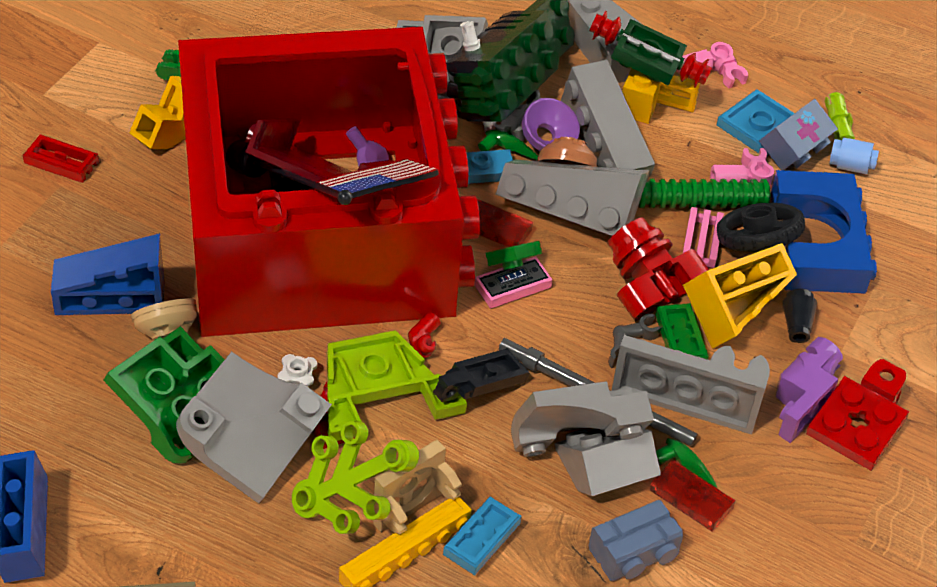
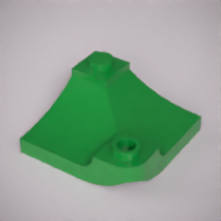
(161, 383)

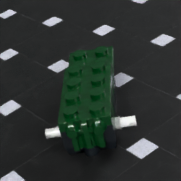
(508, 60)

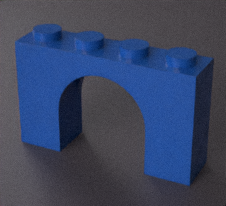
(837, 201)

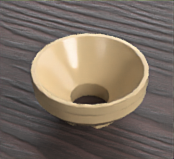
(165, 317)

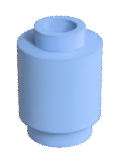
(853, 155)

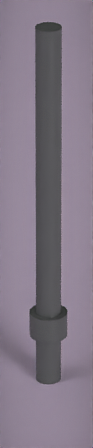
(535, 360)

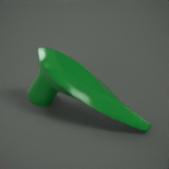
(507, 141)
(685, 457)

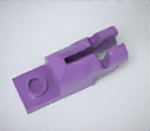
(807, 386)

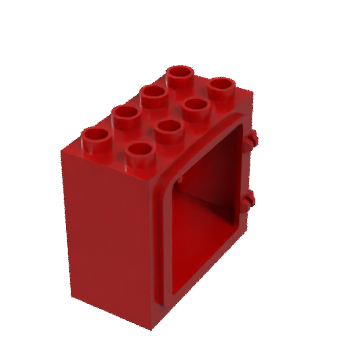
(301, 254)

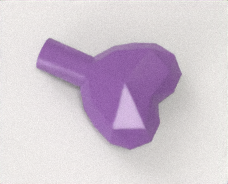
(366, 150)

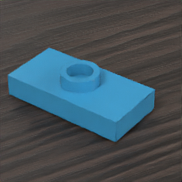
(487, 165)
(482, 535)

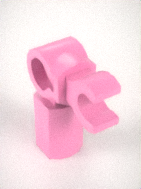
(722, 61)
(752, 168)

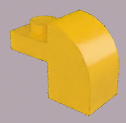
(162, 124)

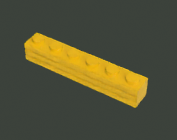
(399, 550)

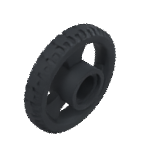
(760, 226)

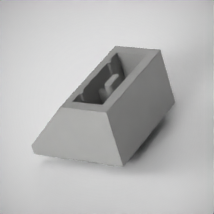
(608, 462)

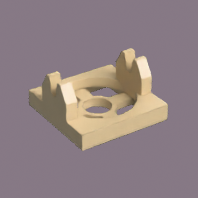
(440, 480)

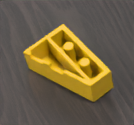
(738, 291)

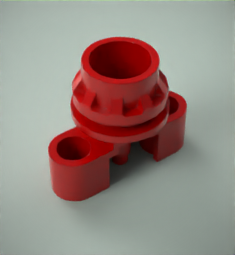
(656, 275)

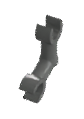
(633, 330)

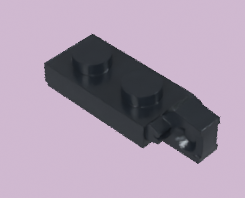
(481, 376)

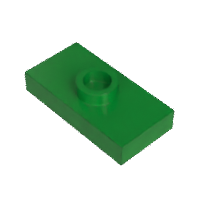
(681, 329)

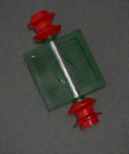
(649, 51)

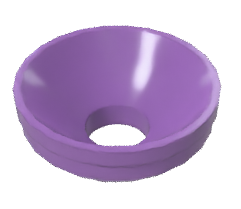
(551, 115)

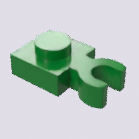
(512, 256)

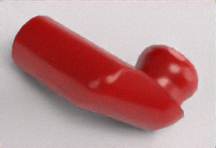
(420, 337)

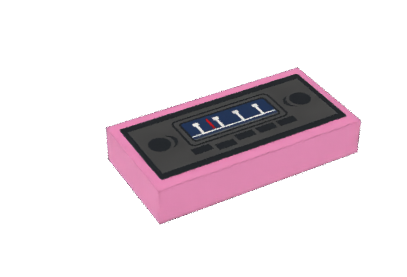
(513, 283)

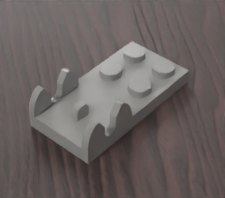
(694, 385)

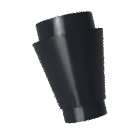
(799, 314)

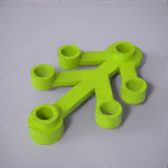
(312, 494)

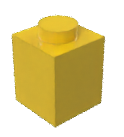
(641, 95)

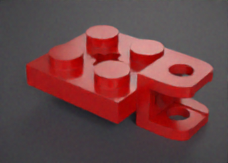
(872, 401)

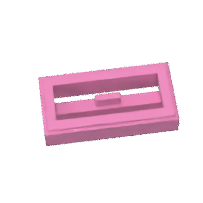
(705, 219)

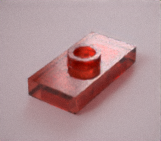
(502, 225)
(692, 495)

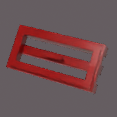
(58, 161)

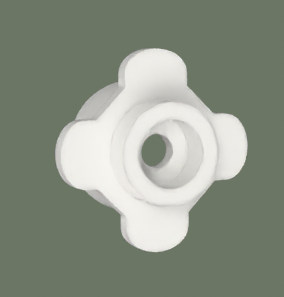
(298, 369)

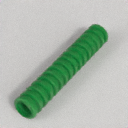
(704, 193)

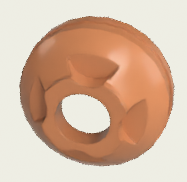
(568, 151)

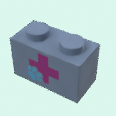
(798, 134)

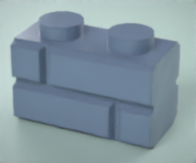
(636, 541)

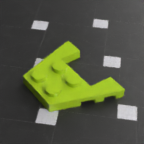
(378, 369)

